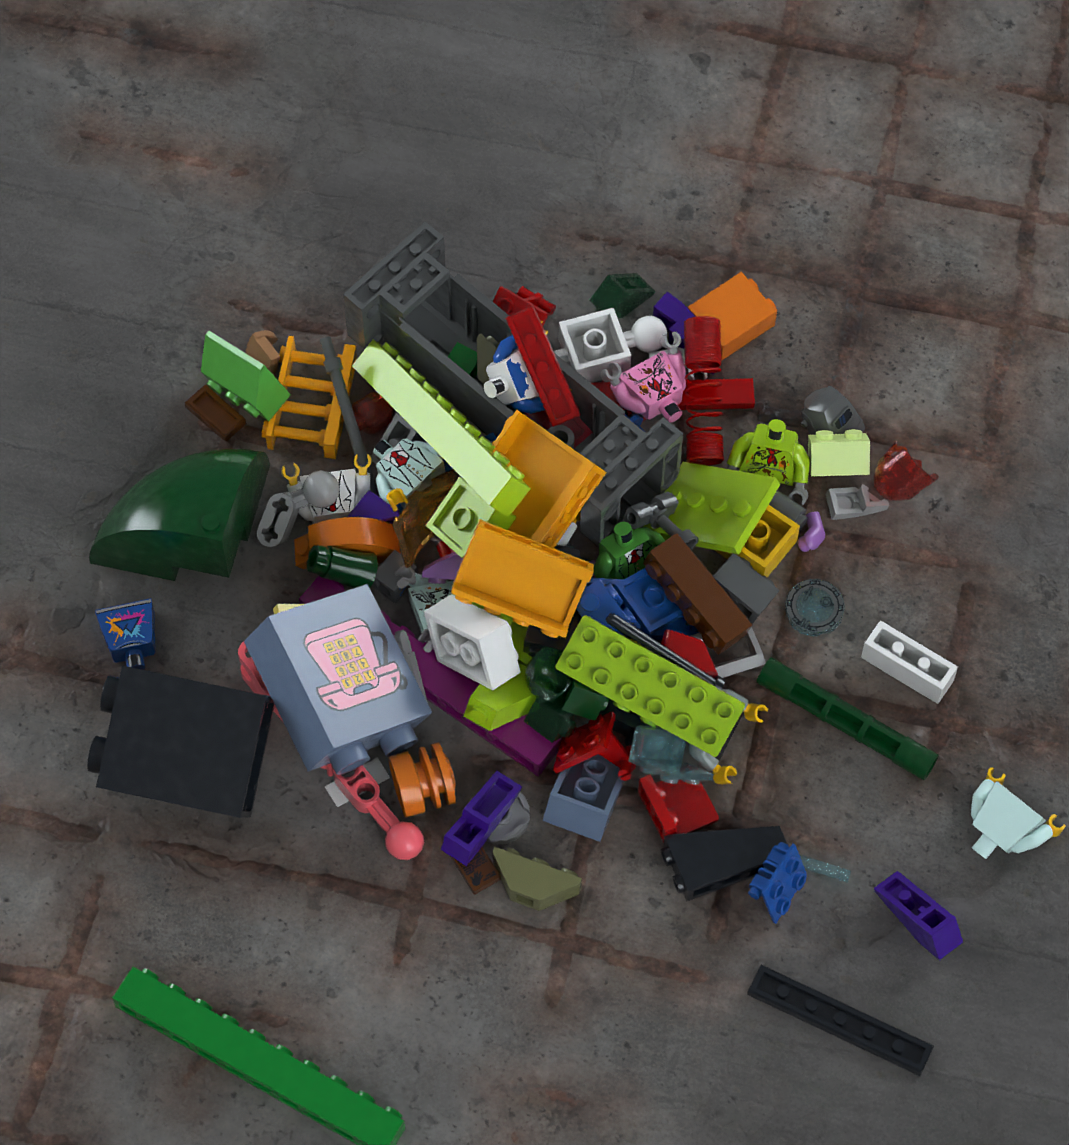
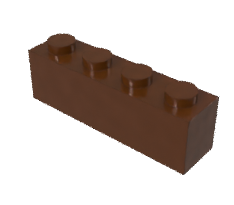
(697, 594)

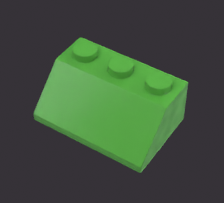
(241, 378)

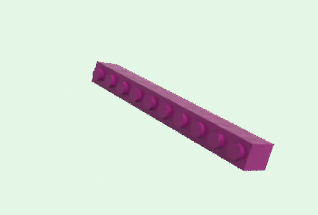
(452, 693)

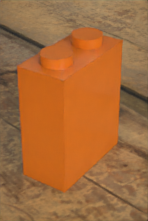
(740, 309)

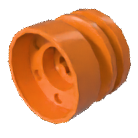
(422, 779)

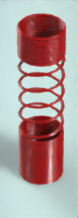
(703, 355)

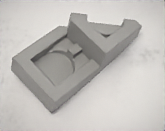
(853, 502)

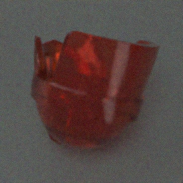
(900, 475)

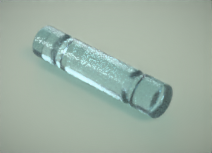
(825, 869)

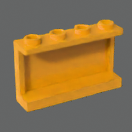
(521, 579)

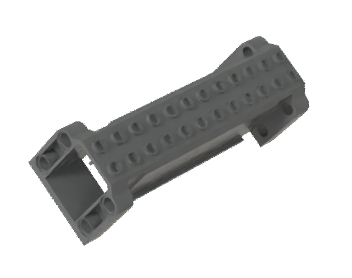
(423, 315)

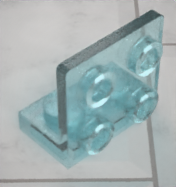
(662, 754)

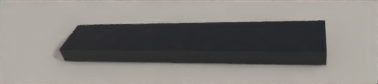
(840, 1020)

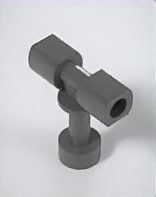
(657, 515)

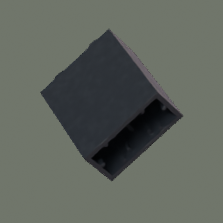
(182, 741)

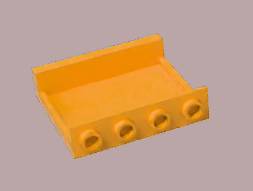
(555, 472)

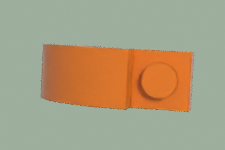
(348, 533)

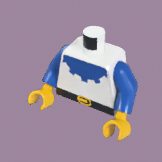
(511, 379)

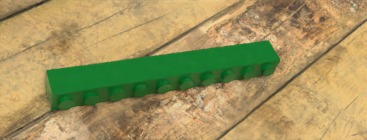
(256, 1061)

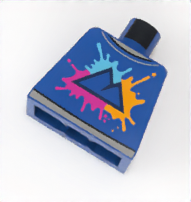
(129, 631)

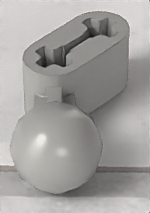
(319, 490)

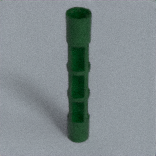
(847, 718)

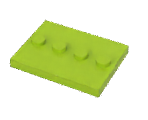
(719, 505)

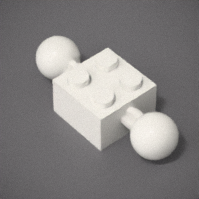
(597, 340)

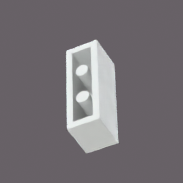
(909, 662)

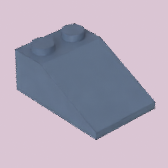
(585, 797)

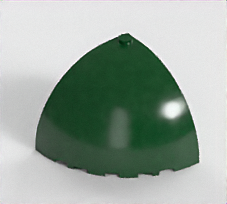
(185, 515)

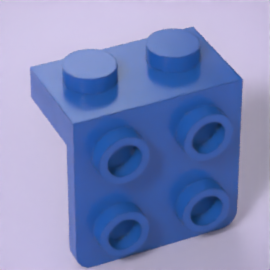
(601, 600)

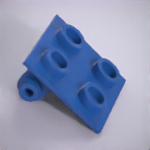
(779, 880)

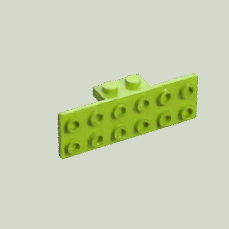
(650, 686)

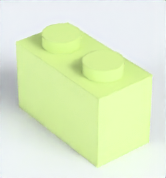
(839, 453)

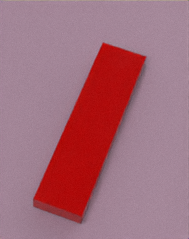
(543, 366)

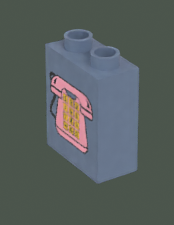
(338, 680)

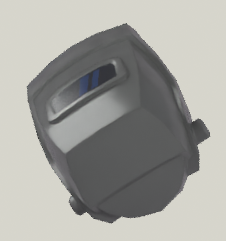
(829, 411)

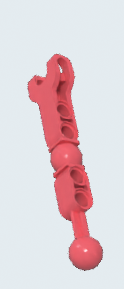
(402, 838)

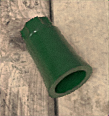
(343, 565)

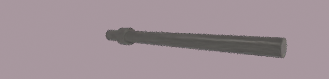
(333, 367)

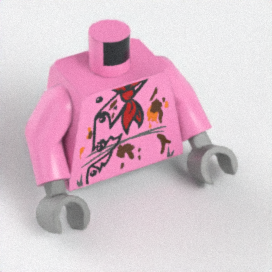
(653, 385)

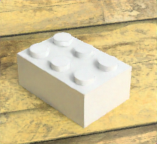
(472, 642)

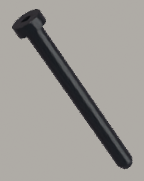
(656, 647)

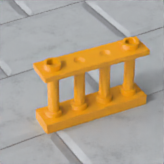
(328, 437)

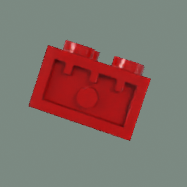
(676, 806)

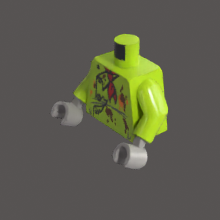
(773, 453)

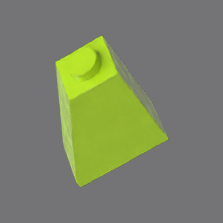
(502, 705)

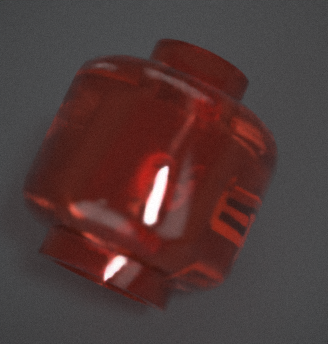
(372, 413)

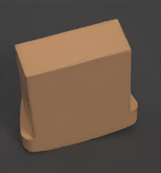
(261, 349)

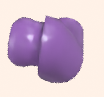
(814, 535)

